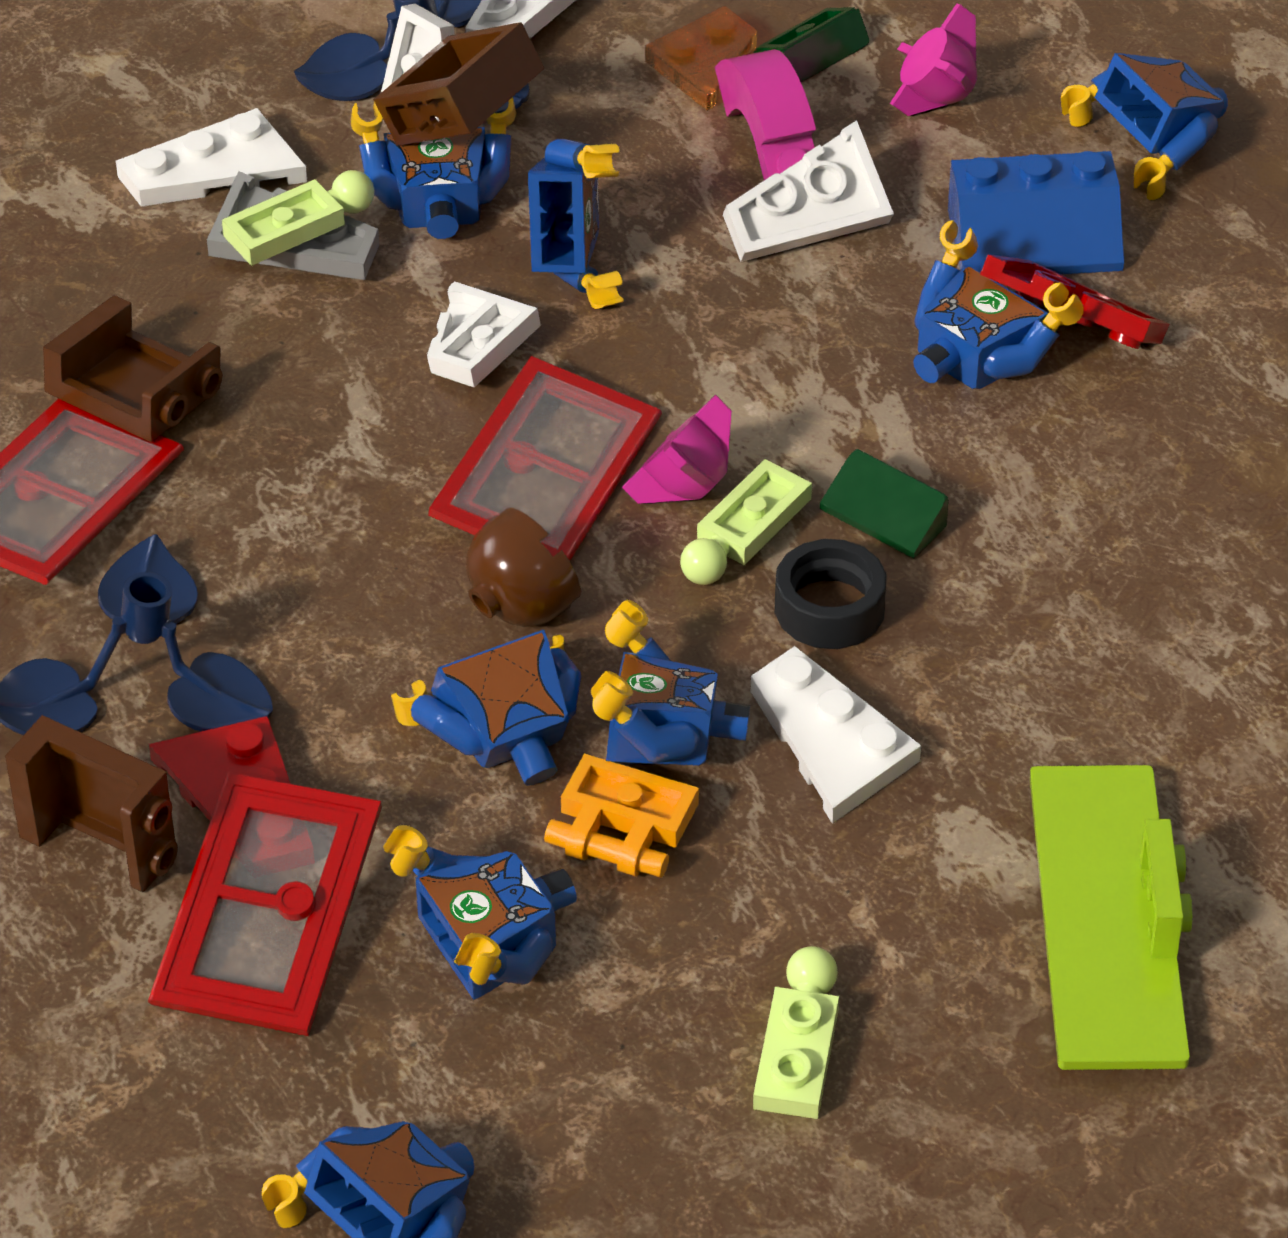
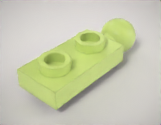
(296, 216)
(744, 521)
(799, 1037)

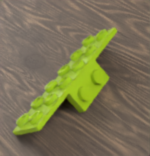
(1111, 917)

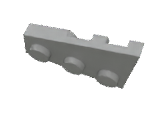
(340, 252)

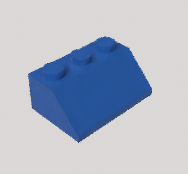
(1040, 210)

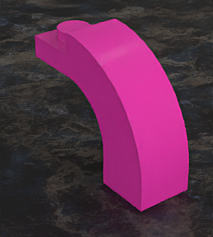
(773, 103)

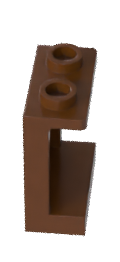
(126, 375)
(94, 789)

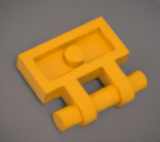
(627, 801)

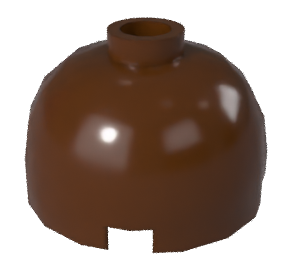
(516, 572)

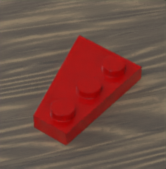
(204, 758)

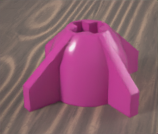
(939, 65)
(688, 460)

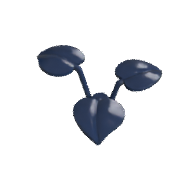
(353, 63)
(145, 598)

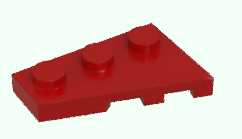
(1032, 280)

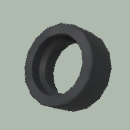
(824, 625)

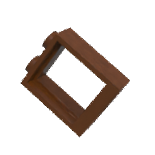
(459, 83)

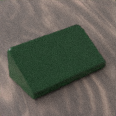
(820, 40)
(886, 503)

